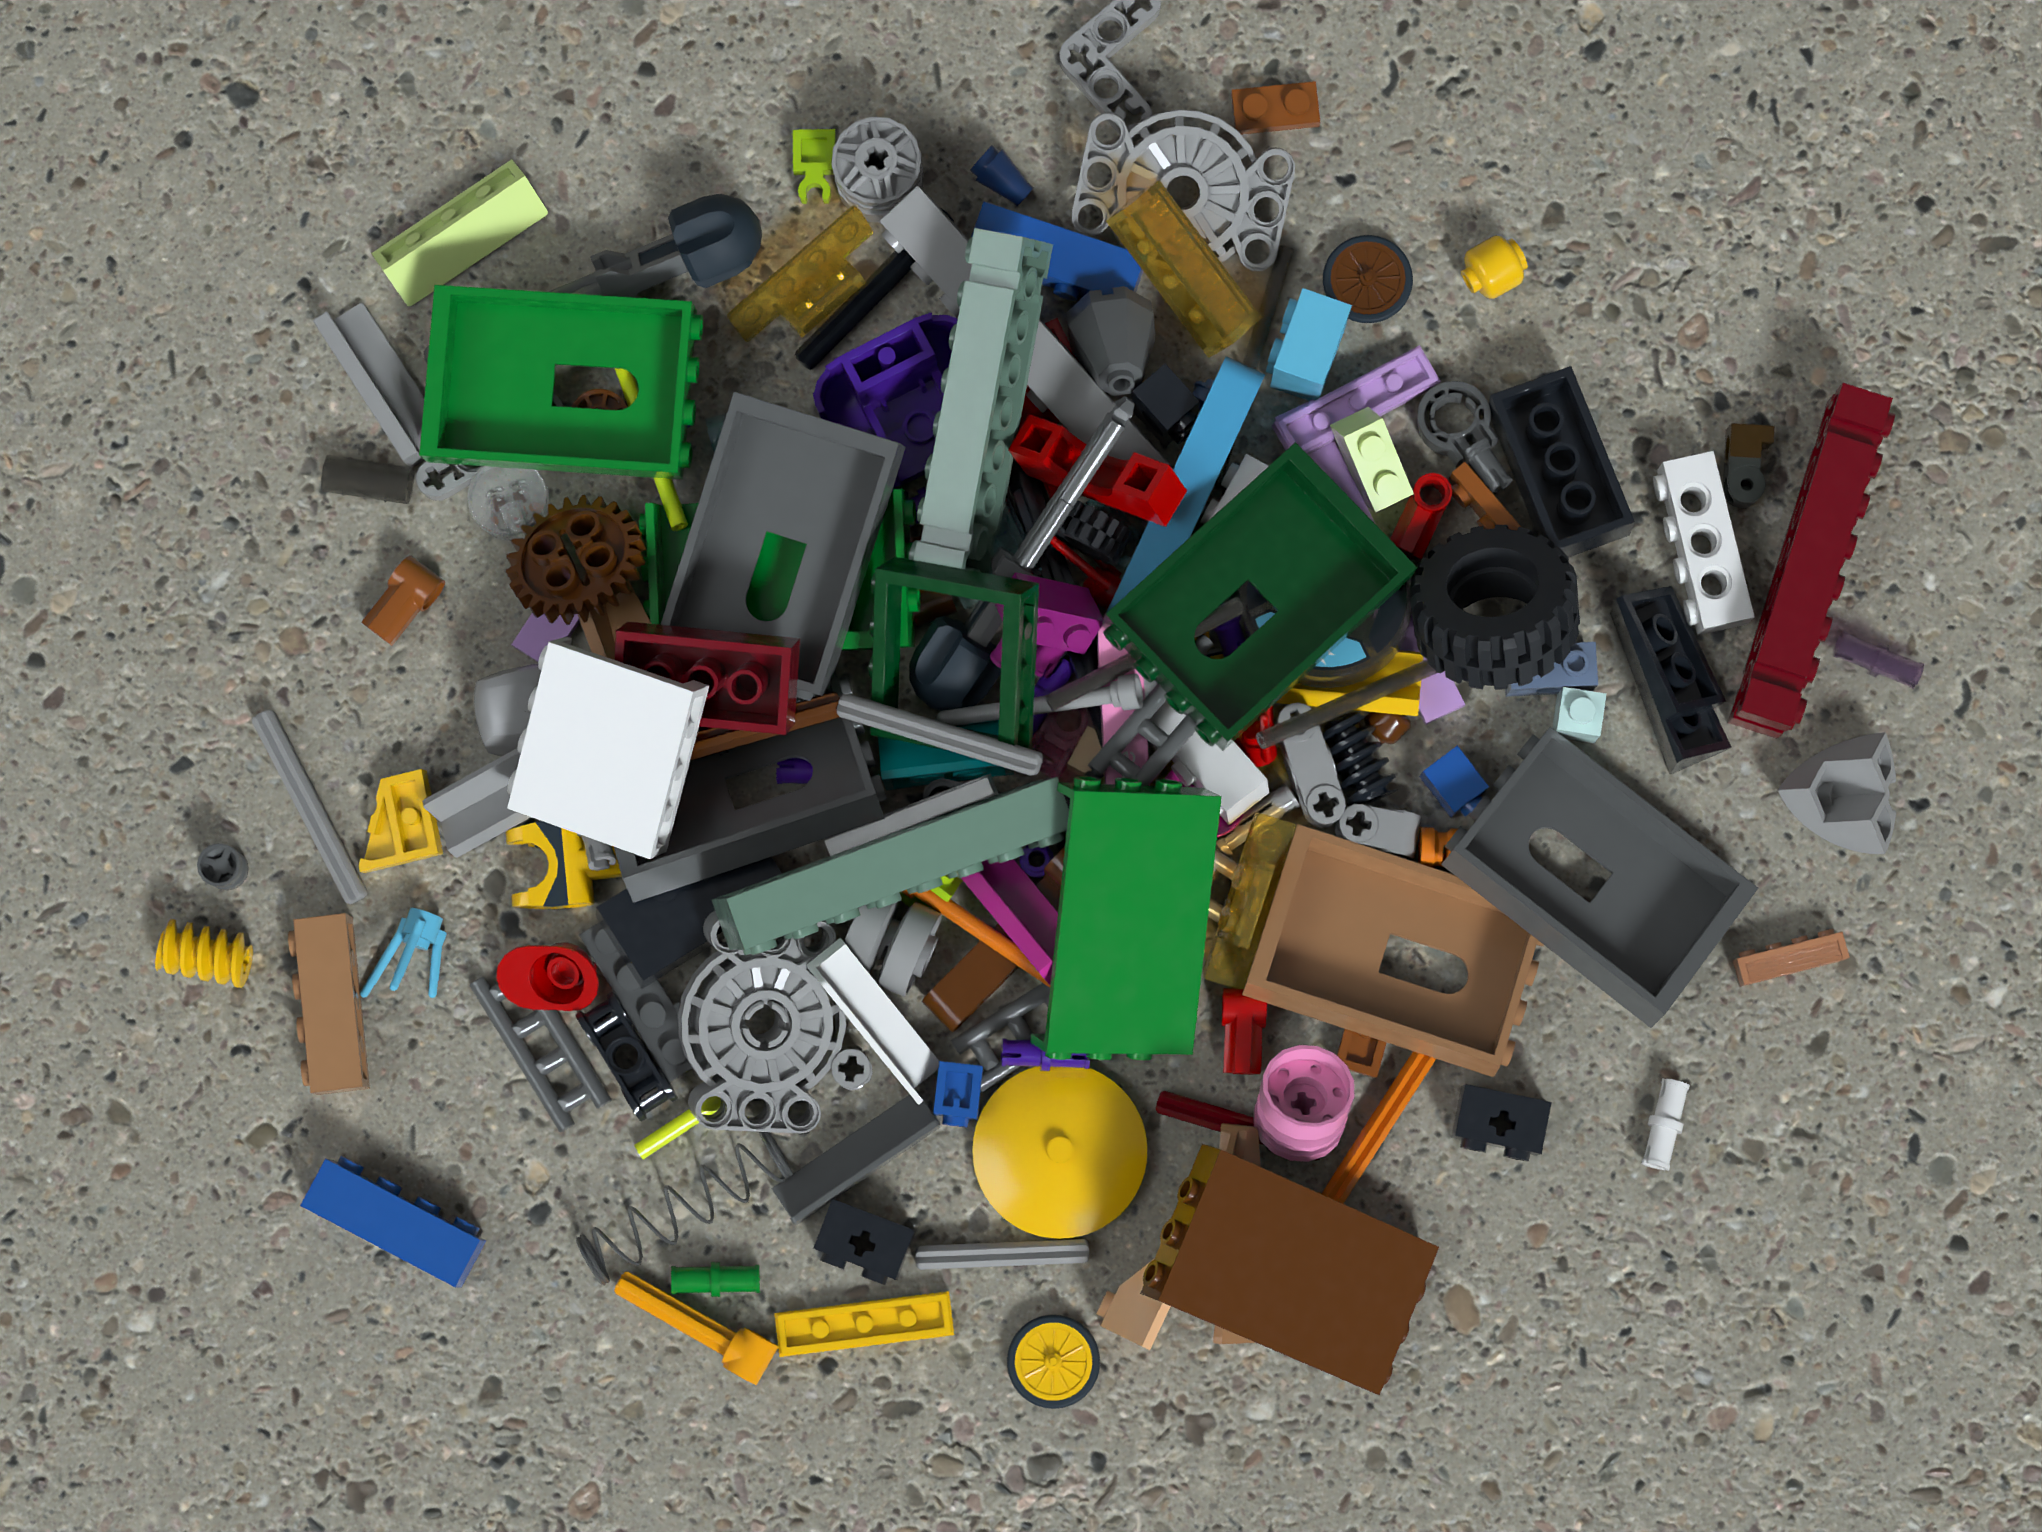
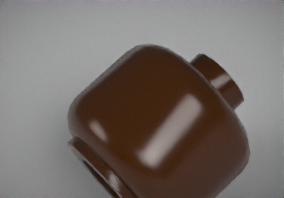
(1388, 726)

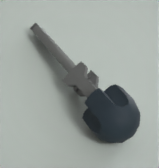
(708, 239)
(953, 657)

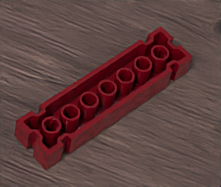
(1810, 561)

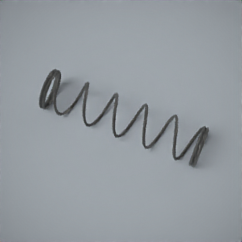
(596, 1261)

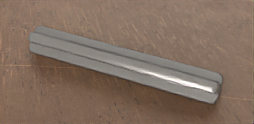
(1002, 1254)

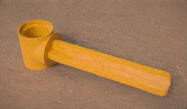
(743, 1352)

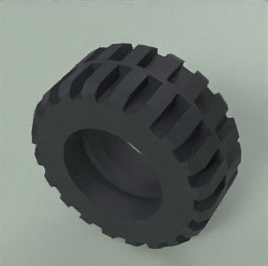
(1500, 647)

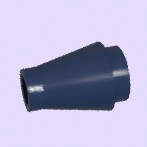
(1001, 175)

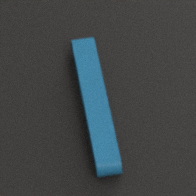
(1197, 468)

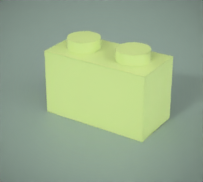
(1371, 459)

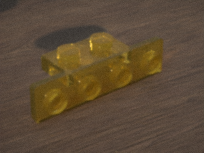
(809, 283)
(1249, 901)

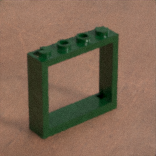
(1018, 637)

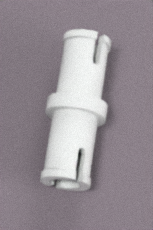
(1665, 1124)

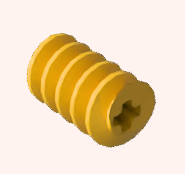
(204, 954)

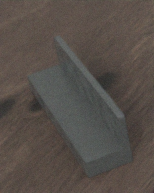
(855, 1158)

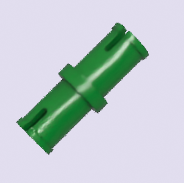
(715, 1279)

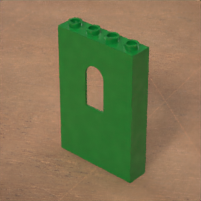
(496, 375)

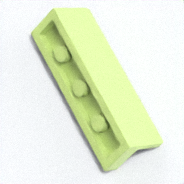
(460, 233)

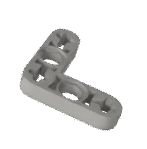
(1100, 51)

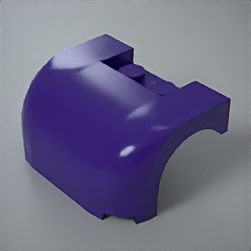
(892, 388)

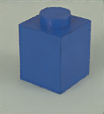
(1455, 783)

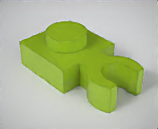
(813, 159)

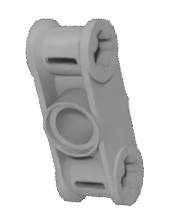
(1311, 770)

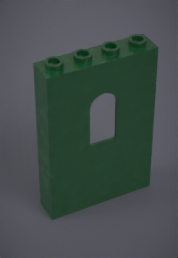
(1306, 556)

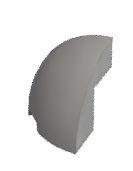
(1846, 793)

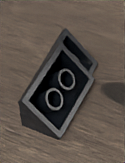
(1671, 676)

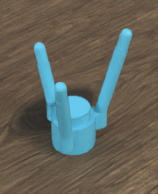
(418, 932)

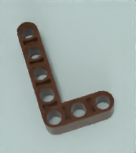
(982, 967)

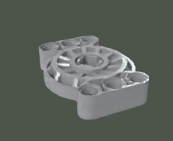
(768, 1065)

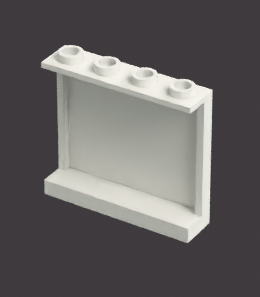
(606, 749)

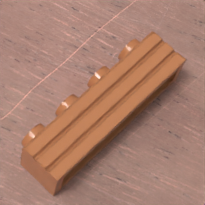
(1790, 959)

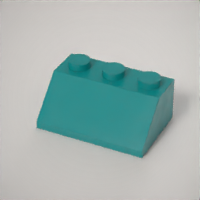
(918, 765)

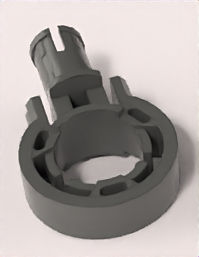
(1456, 444)

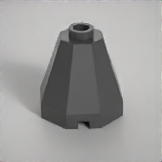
(1113, 338)

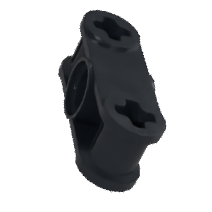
(644, 1074)

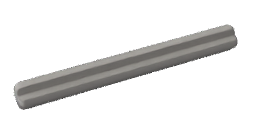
(939, 734)
(309, 806)

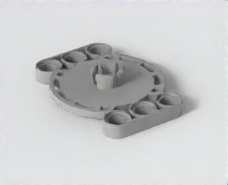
(1225, 186)

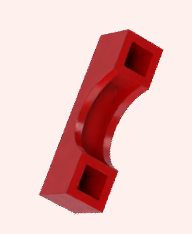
(1132, 485)

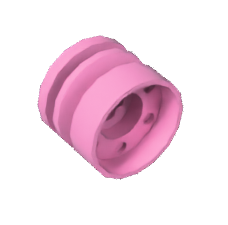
(1303, 1103)

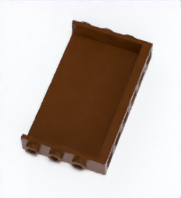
(1289, 1269)

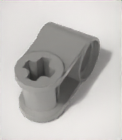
(1385, 830)

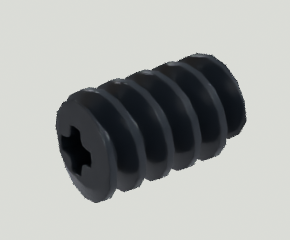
(1358, 759)

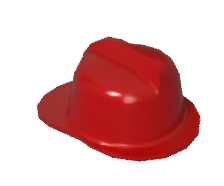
(548, 977)

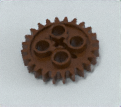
(546, 575)

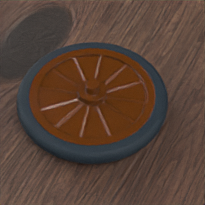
(1369, 276)

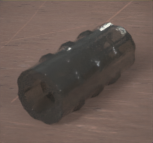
(367, 479)

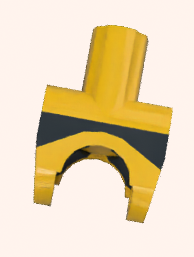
(568, 875)

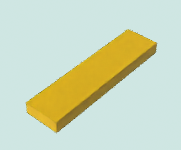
(864, 1324)

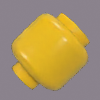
(1494, 267)

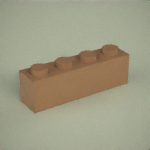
(330, 1004)

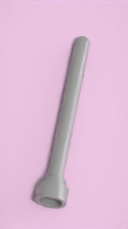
(1122, 693)

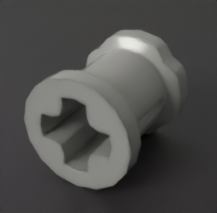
(843, 1058)

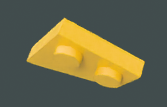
(401, 825)

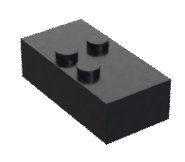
(1560, 463)
(668, 927)

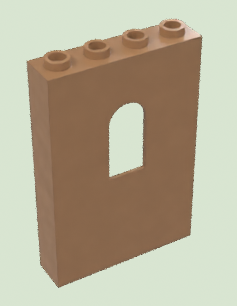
(1331, 934)

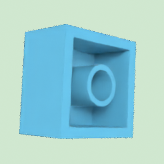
(1311, 340)

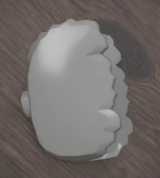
(503, 707)

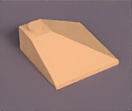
(1132, 1313)

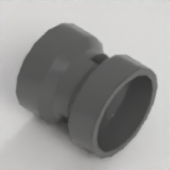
(214, 863)

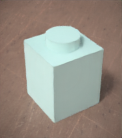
(1579, 714)

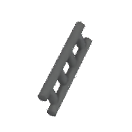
(1140, 723)
(1009, 1015)
(535, 1070)

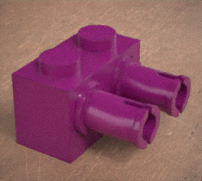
(1065, 622)

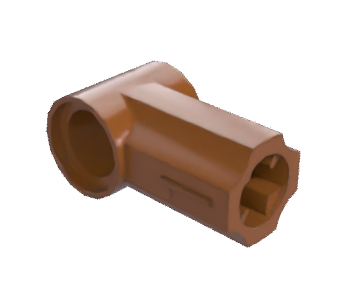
(409, 591)

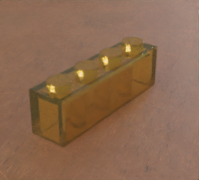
(1184, 269)

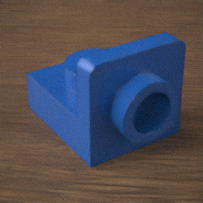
(958, 1093)

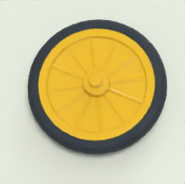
(1053, 1361)

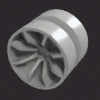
(903, 943)

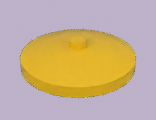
(1059, 1151)

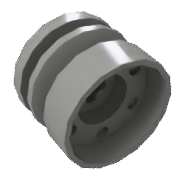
(863, 185)

